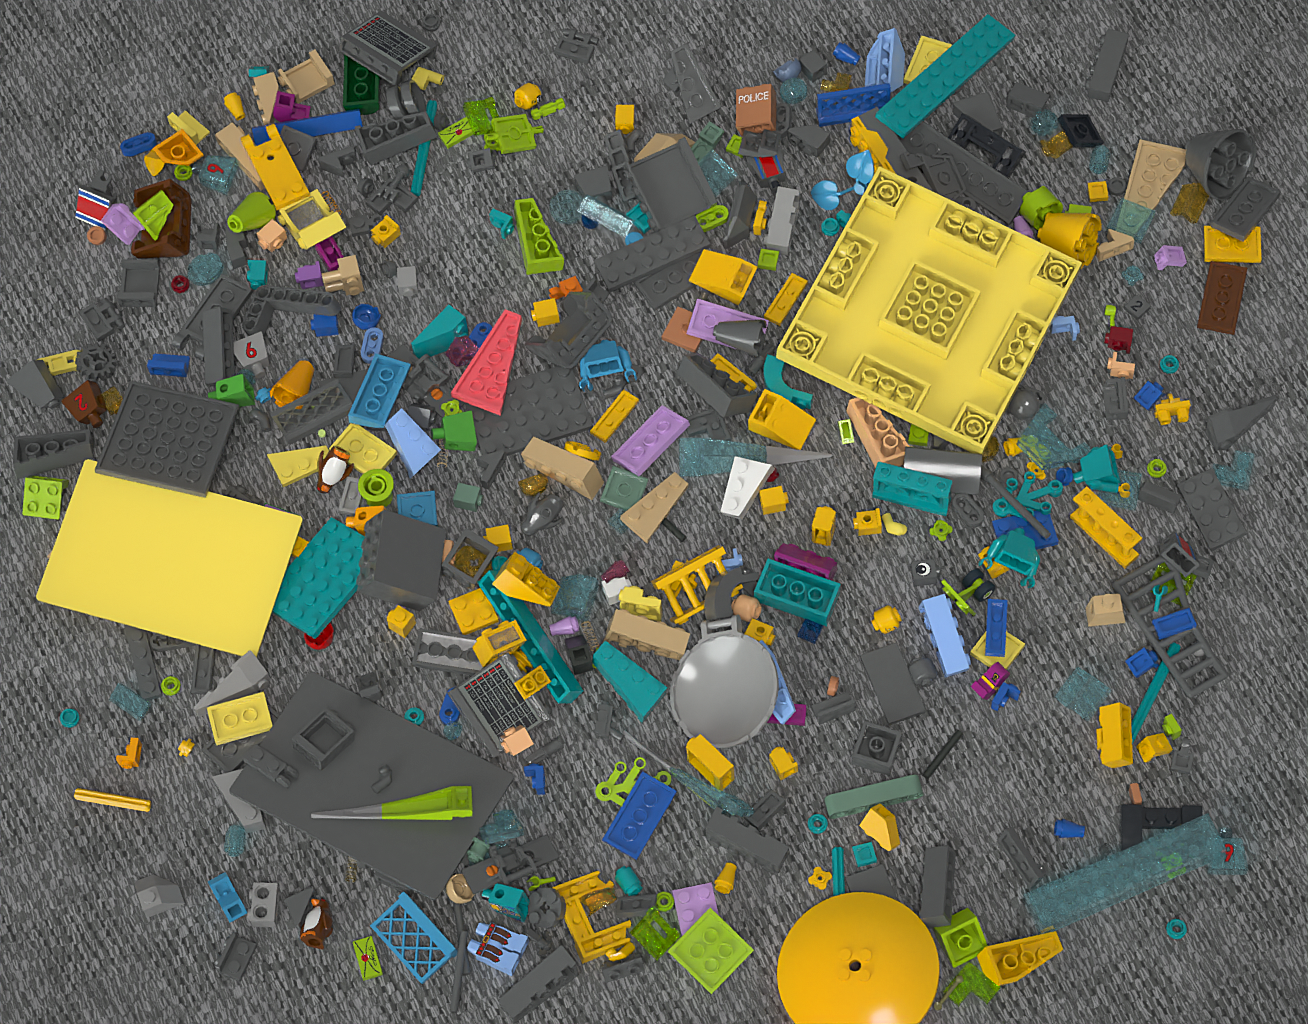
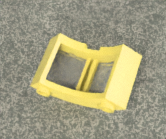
(310, 220)

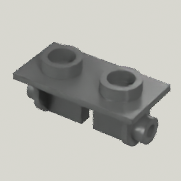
(630, 966)

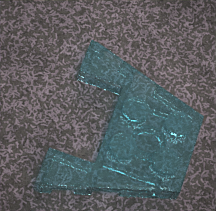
(1044, 446)

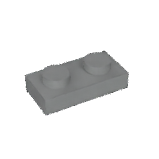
(350, 498)

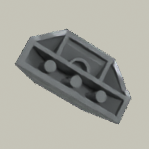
(741, 214)

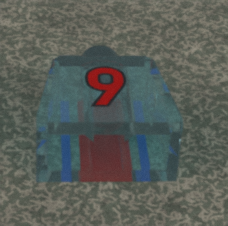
(216, 172)
(1235, 859)

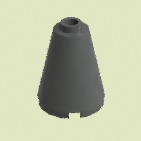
(742, 335)

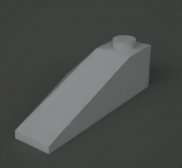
(244, 680)

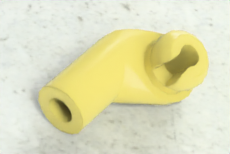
(893, 527)

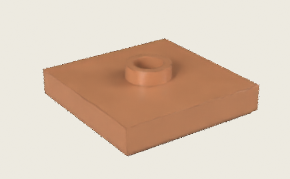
(677, 329)

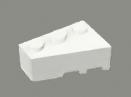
(744, 485)

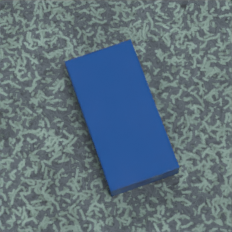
(1174, 623)

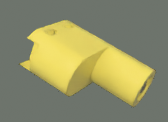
(424, 76)

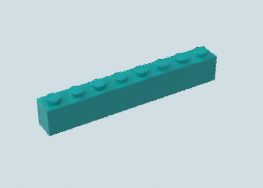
(537, 645)

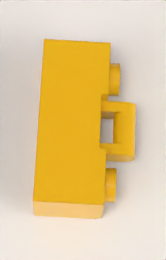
(1115, 735)

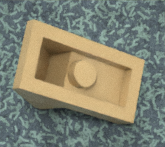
(1117, 244)

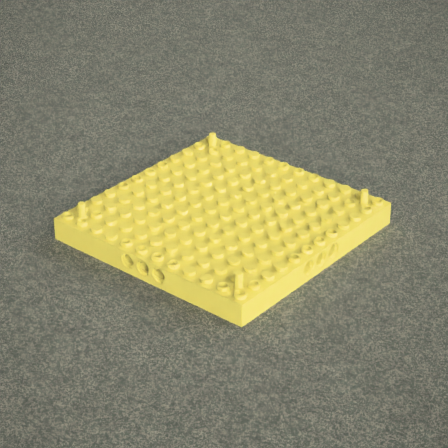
(929, 311)

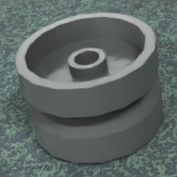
(405, 99)

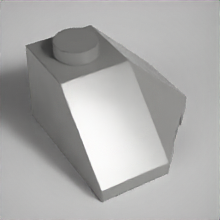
(157, 895)

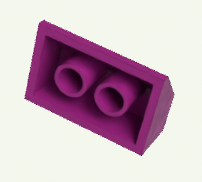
(806, 561)

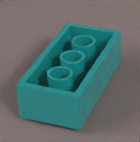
(797, 592)

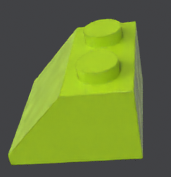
(962, 938)

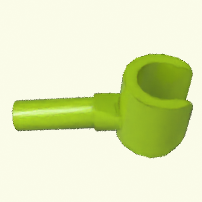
(1110, 311)
(537, 882)

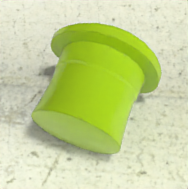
(376, 487)

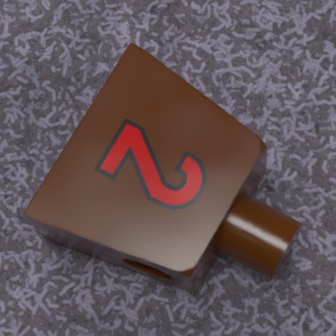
(86, 404)

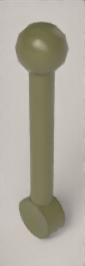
(938, 1005)

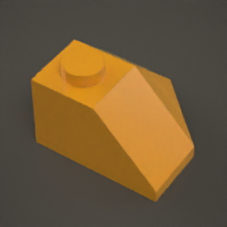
(178, 150)

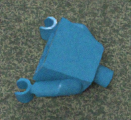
(604, 360)

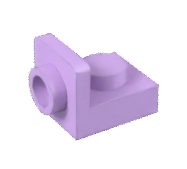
(1170, 256)

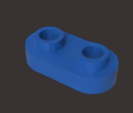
(138, 144)
(479, 337)
(449, 706)

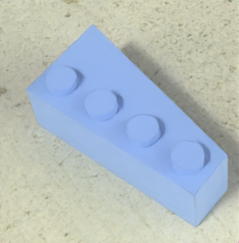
(945, 635)

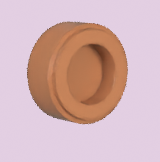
(96, 235)
(833, 686)

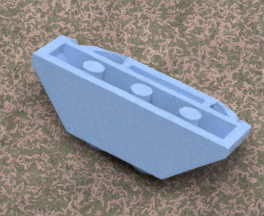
(886, 61)

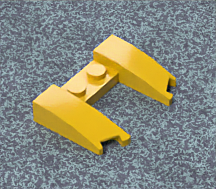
(587, 943)

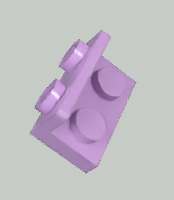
(122, 222)

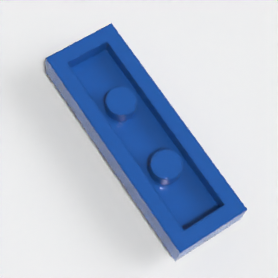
(996, 628)

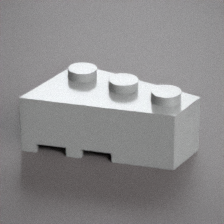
(248, 815)

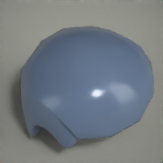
(788, 70)

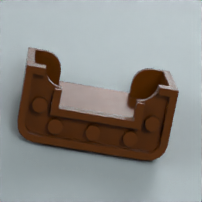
(175, 234)

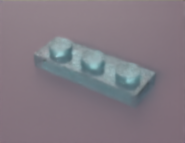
(606, 215)

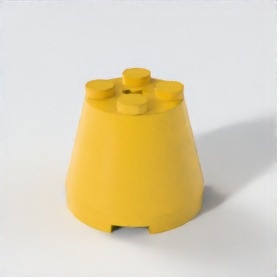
(1072, 234)

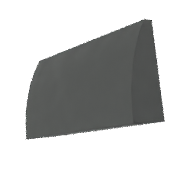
(960, 467)

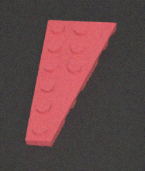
(488, 373)

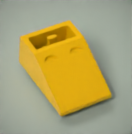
(723, 275)
(780, 420)
(525, 582)

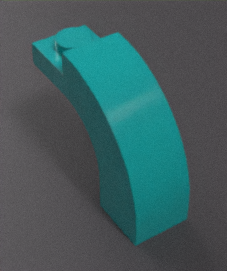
(773, 382)

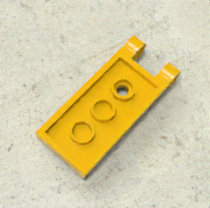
(277, 175)

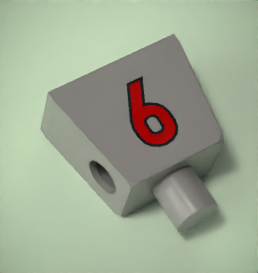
(252, 354)

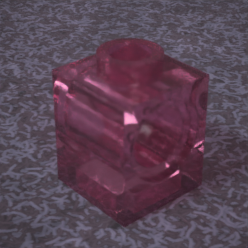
(461, 351)

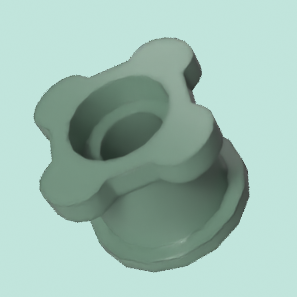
(477, 851)

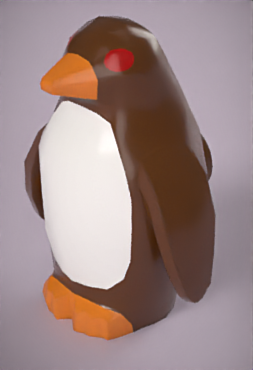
(332, 468)
(317, 924)

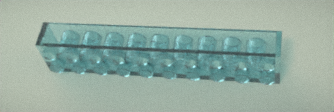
(1124, 874)

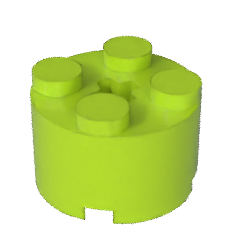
(1038, 204)

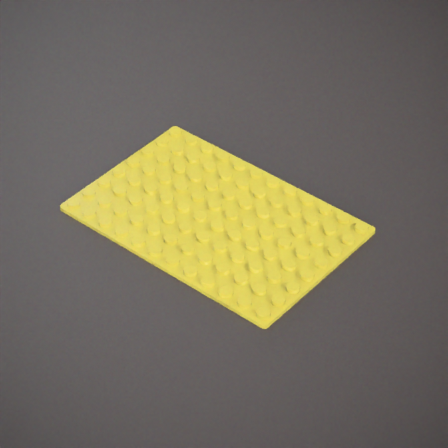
(170, 561)

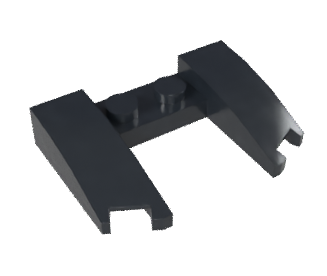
(969, 130)
(1136, 818)

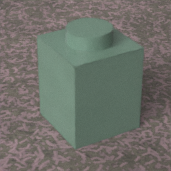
(468, 497)

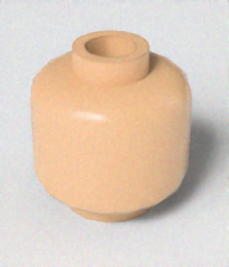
(746, 607)

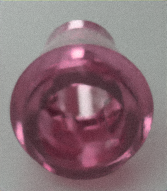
(616, 570)

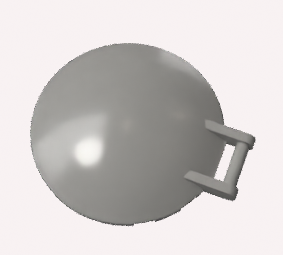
(724, 686)

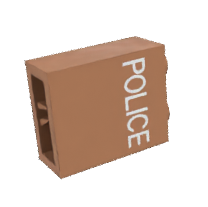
(756, 109)

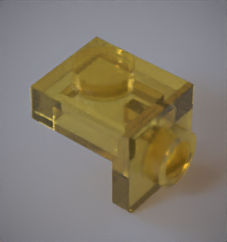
(1056, 145)
(112, 400)

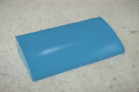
(378, 392)

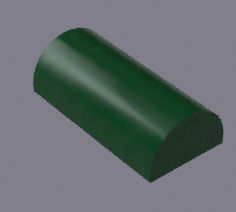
(360, 88)

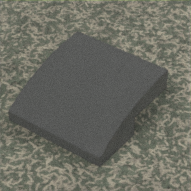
(759, 145)

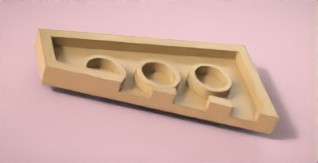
(649, 512)

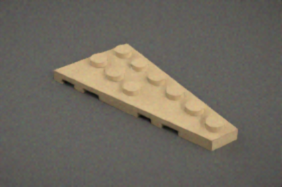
(1153, 172)

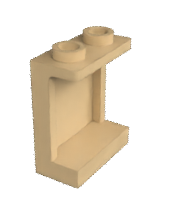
(306, 78)

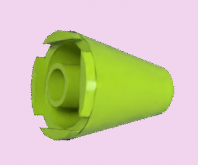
(252, 213)

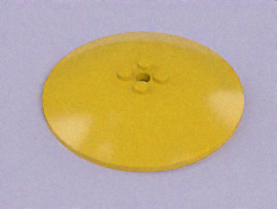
(895, 956)

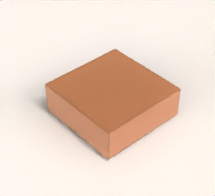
(1135, 794)

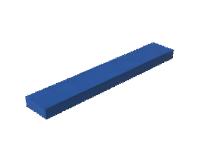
(314, 125)

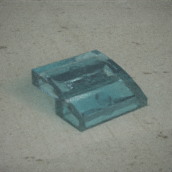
(1082, 693)

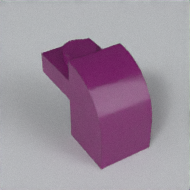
(287, 110)

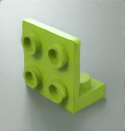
(43, 496)

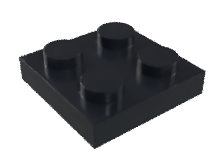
(1080, 130)

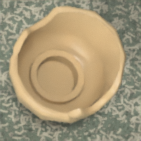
(458, 889)

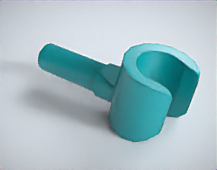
(1159, 596)

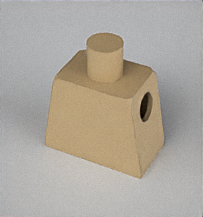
(1105, 610)

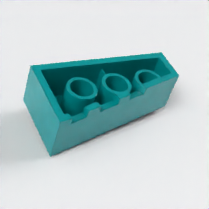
(629, 680)

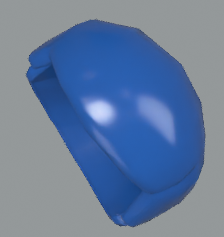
(365, 316)

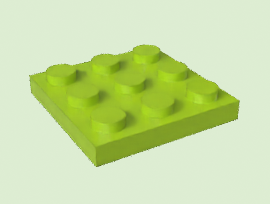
(710, 950)

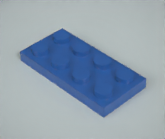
(639, 816)

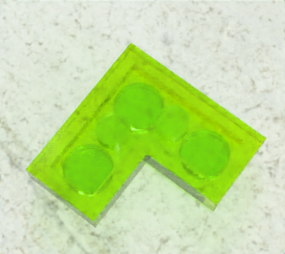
(973, 982)

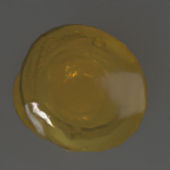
(598, 899)

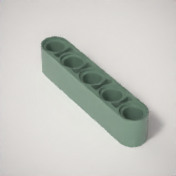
(866, 797)

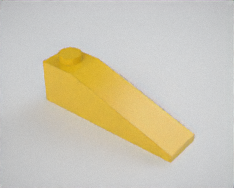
(1017, 958)

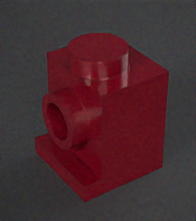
(1119, 339)

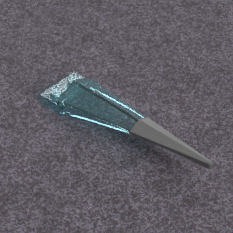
(712, 456)
(706, 792)

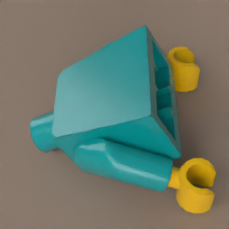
(1101, 470)

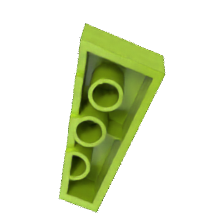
(537, 245)

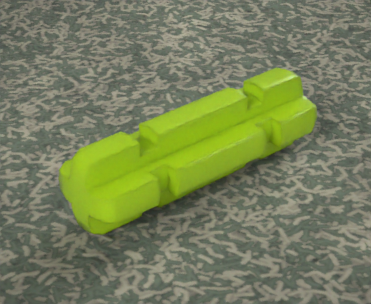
(547, 109)

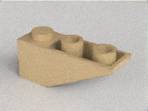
(266, 88)

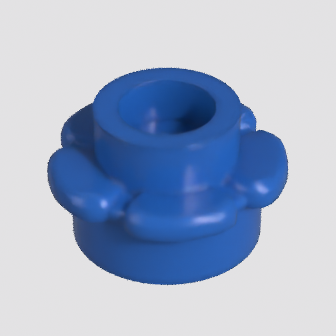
(1064, 475)

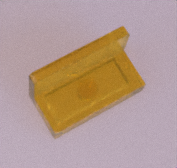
(1190, 202)

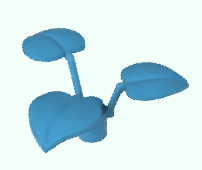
(859, 167)

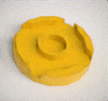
(582, 450)

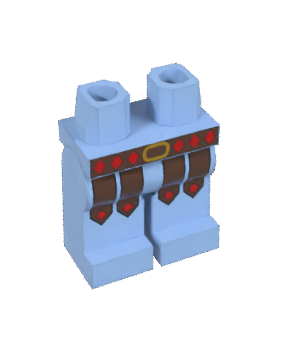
(498, 947)

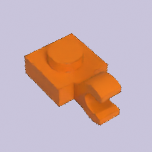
(565, 287)

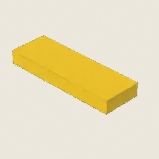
(785, 299)
(614, 416)

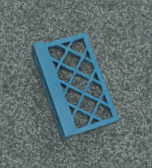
(424, 923)

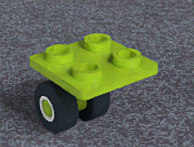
(974, 586)

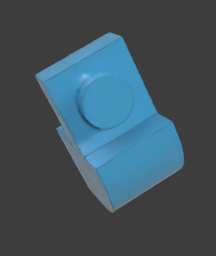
(227, 897)

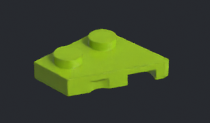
(154, 213)

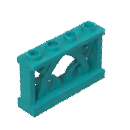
(912, 488)

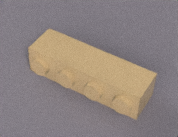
(231, 143)

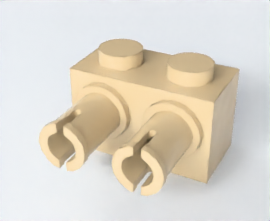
(345, 278)

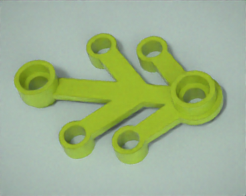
(627, 785)

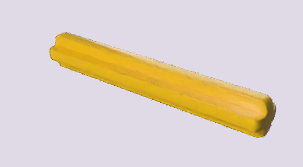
(112, 799)

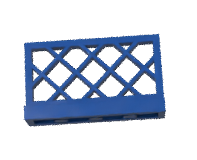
(845, 109)

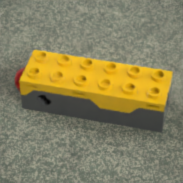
(884, 146)

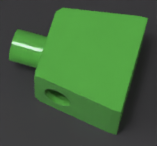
(234, 390)
(457, 432)

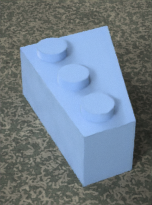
(411, 442)

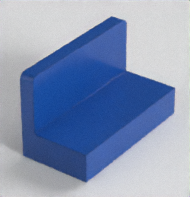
(169, 365)

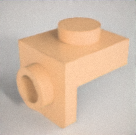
(1120, 369)

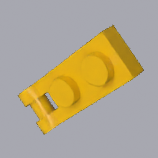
(735, 374)

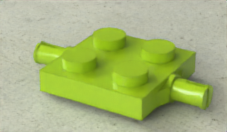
(513, 133)

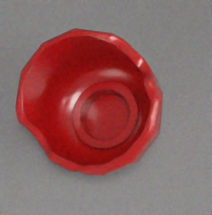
(323, 640)

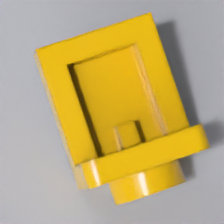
(1154, 746)

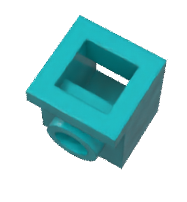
(257, 273)

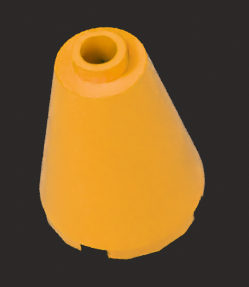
(293, 384)

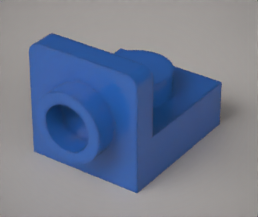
(1149, 394)
(1142, 662)
(1003, 695)
(538, 780)

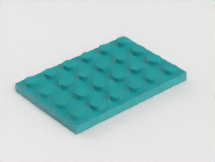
(320, 579)

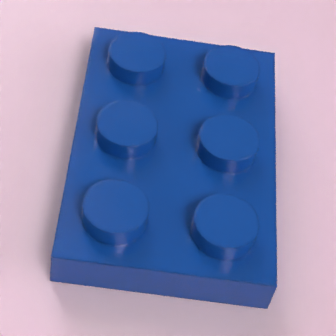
(1004, 525)

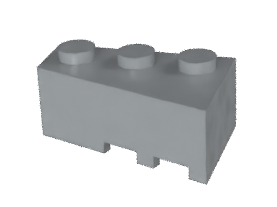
(783, 220)

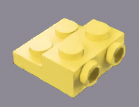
(633, 600)

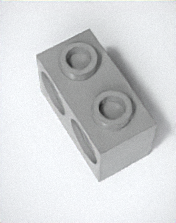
(269, 904)

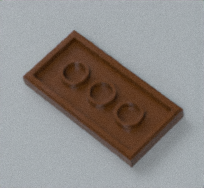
(1222, 297)

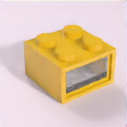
(499, 641)

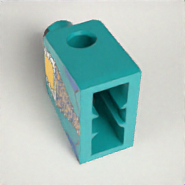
(508, 901)

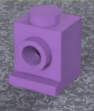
(309, 276)

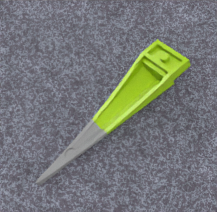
(436, 805)

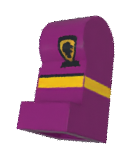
(990, 681)

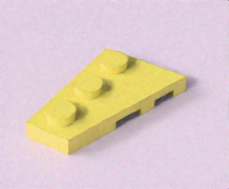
(296, 464)

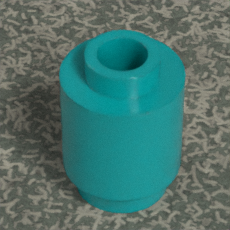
(628, 881)

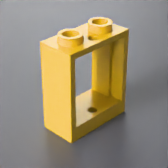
(709, 762)

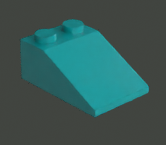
(440, 333)

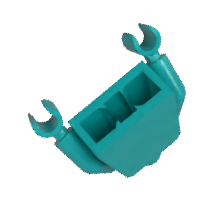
(1016, 553)

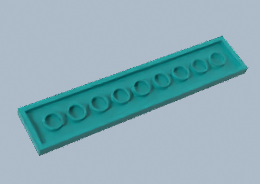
(945, 76)

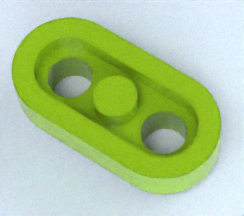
(709, 217)

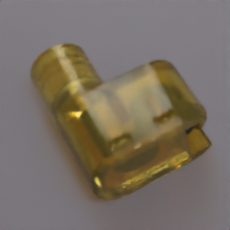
(841, 83)

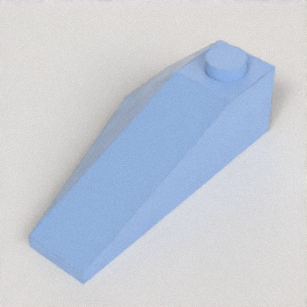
(784, 706)

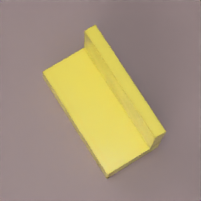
(190, 125)

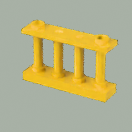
(1106, 527)
(681, 574)

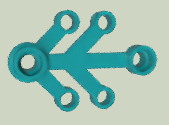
(1026, 498)

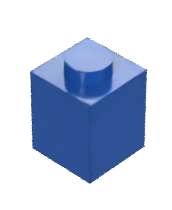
(325, 325)

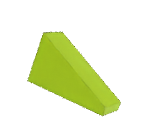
(845, 431)

